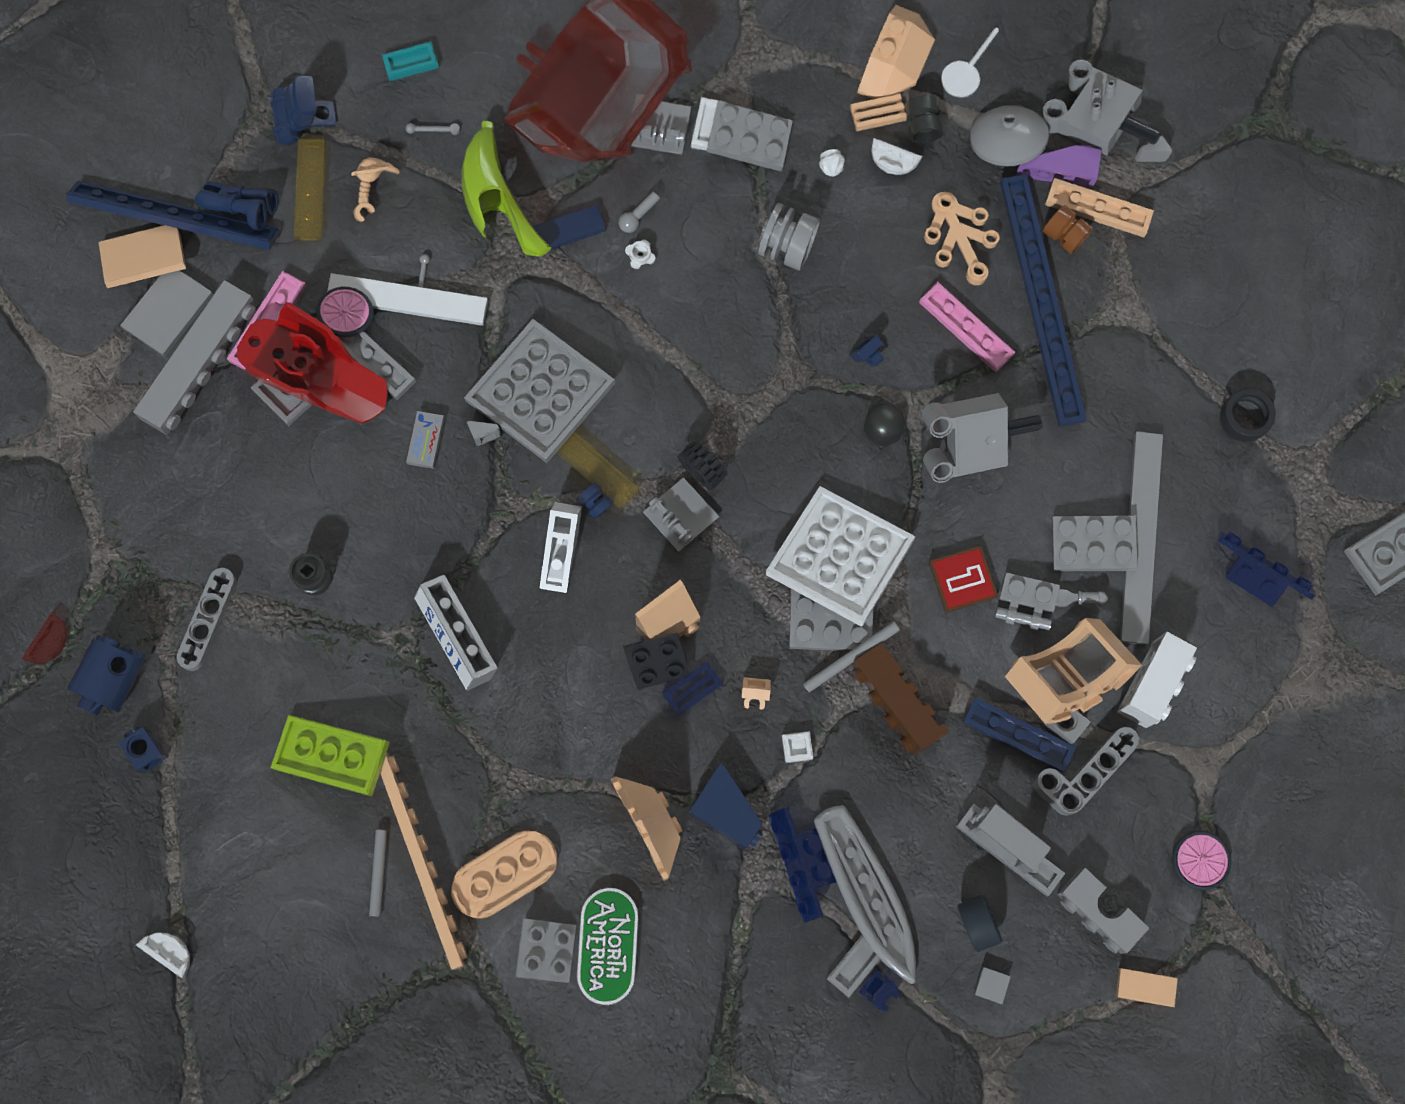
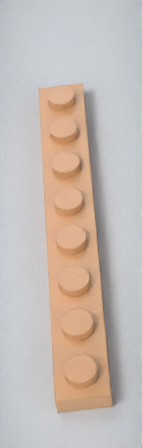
(425, 870)

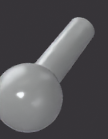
(629, 221)

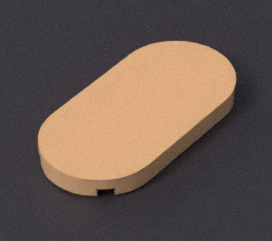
(504, 874)

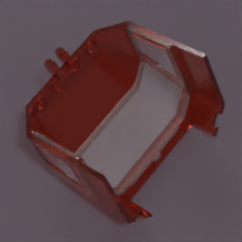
(599, 80)

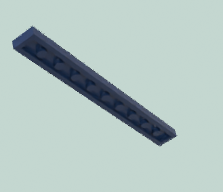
(1043, 301)

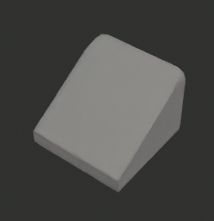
(1154, 153)
(483, 432)

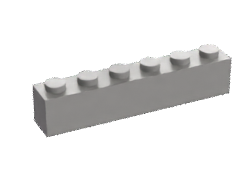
(195, 358)

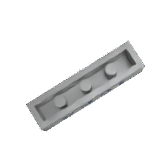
(455, 632)

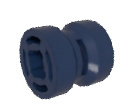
(590, 495)

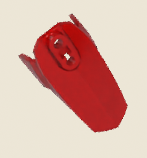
(313, 365)

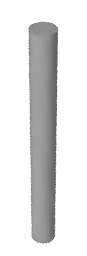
(851, 656)

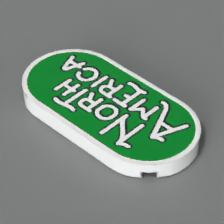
(607, 946)

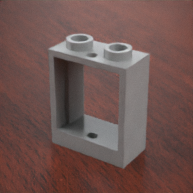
(1009, 838)

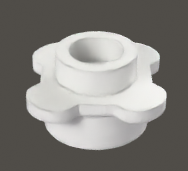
(640, 246)

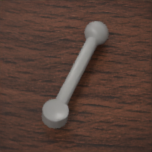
(453, 128)
(424, 259)

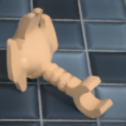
(368, 172)

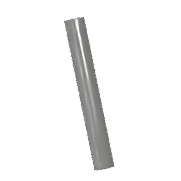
(378, 873)

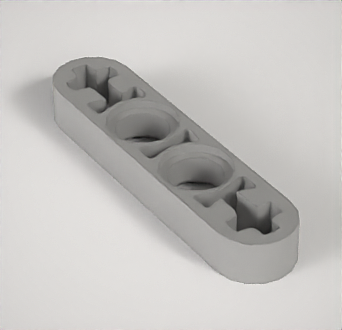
(201, 617)

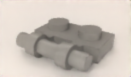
(1028, 593)

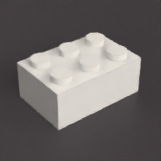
(1158, 680)

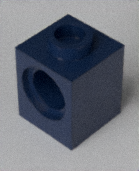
(151, 757)

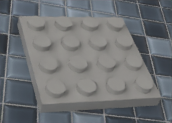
(540, 390)

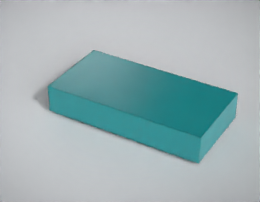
(410, 61)

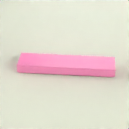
(285, 289)
(967, 327)

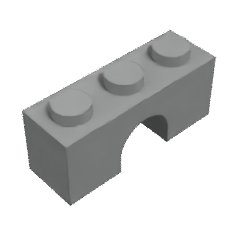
(1082, 896)

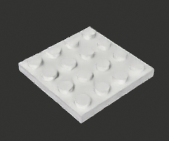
(840, 556)

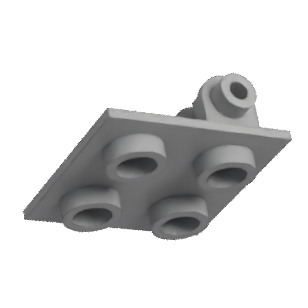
(665, 129)
(680, 514)
(545, 950)

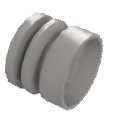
(788, 236)

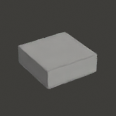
(992, 985)

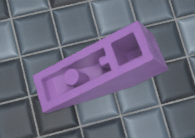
(1072, 164)

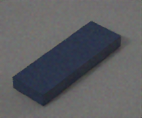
(571, 227)

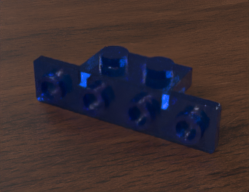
(1259, 575)
(804, 863)

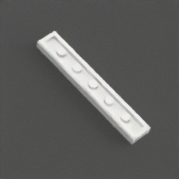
(417, 300)

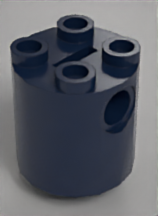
(101, 683)

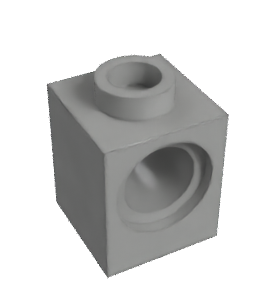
(1077, 725)

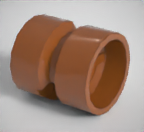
(1067, 229)

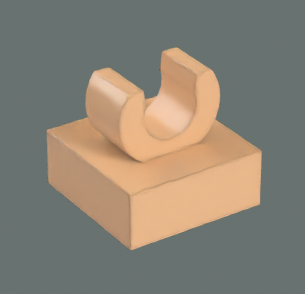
(756, 689)

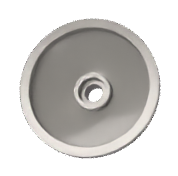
(1009, 135)

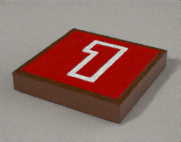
(963, 579)

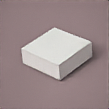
(797, 747)

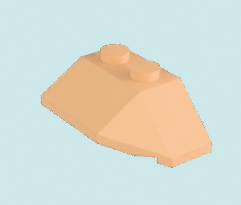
(897, 55)

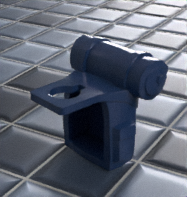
(296, 108)

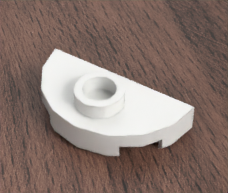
(893, 159)
(168, 951)

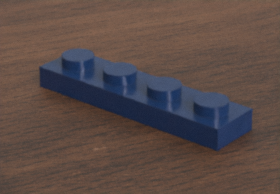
(1019, 735)

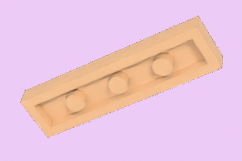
(1100, 207)

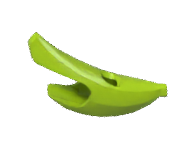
(487, 191)

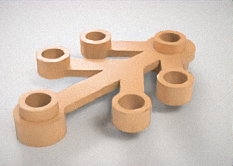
(960, 233)

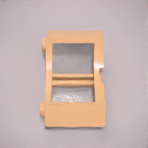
(1073, 672)

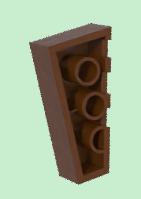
(898, 700)

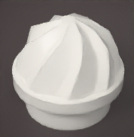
(832, 162)

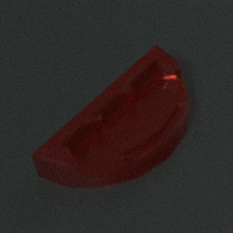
(48, 641)

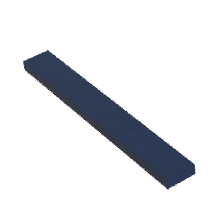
(171, 215)

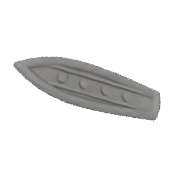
(867, 891)

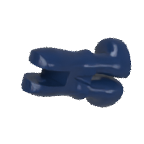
(238, 199)

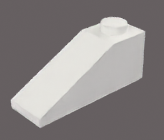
(560, 546)

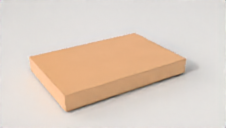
(141, 255)

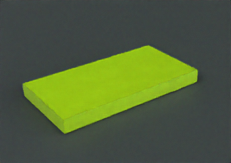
(330, 755)

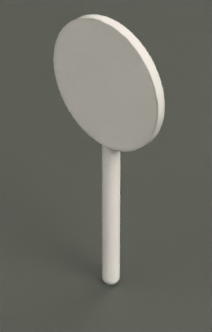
(961, 77)

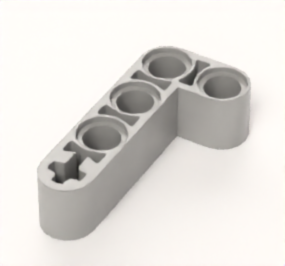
(1091, 768)

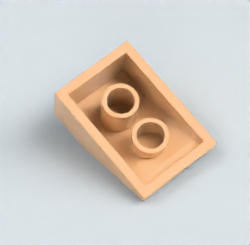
(668, 614)

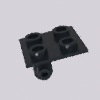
(657, 660)

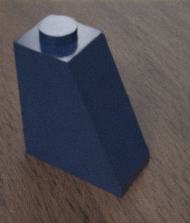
(727, 810)

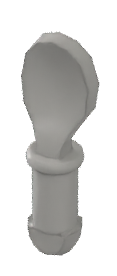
(1066, 597)

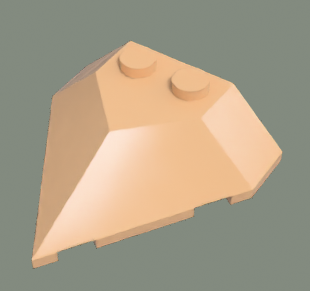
(652, 821)

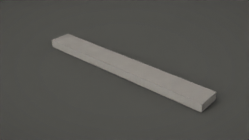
(1143, 504)

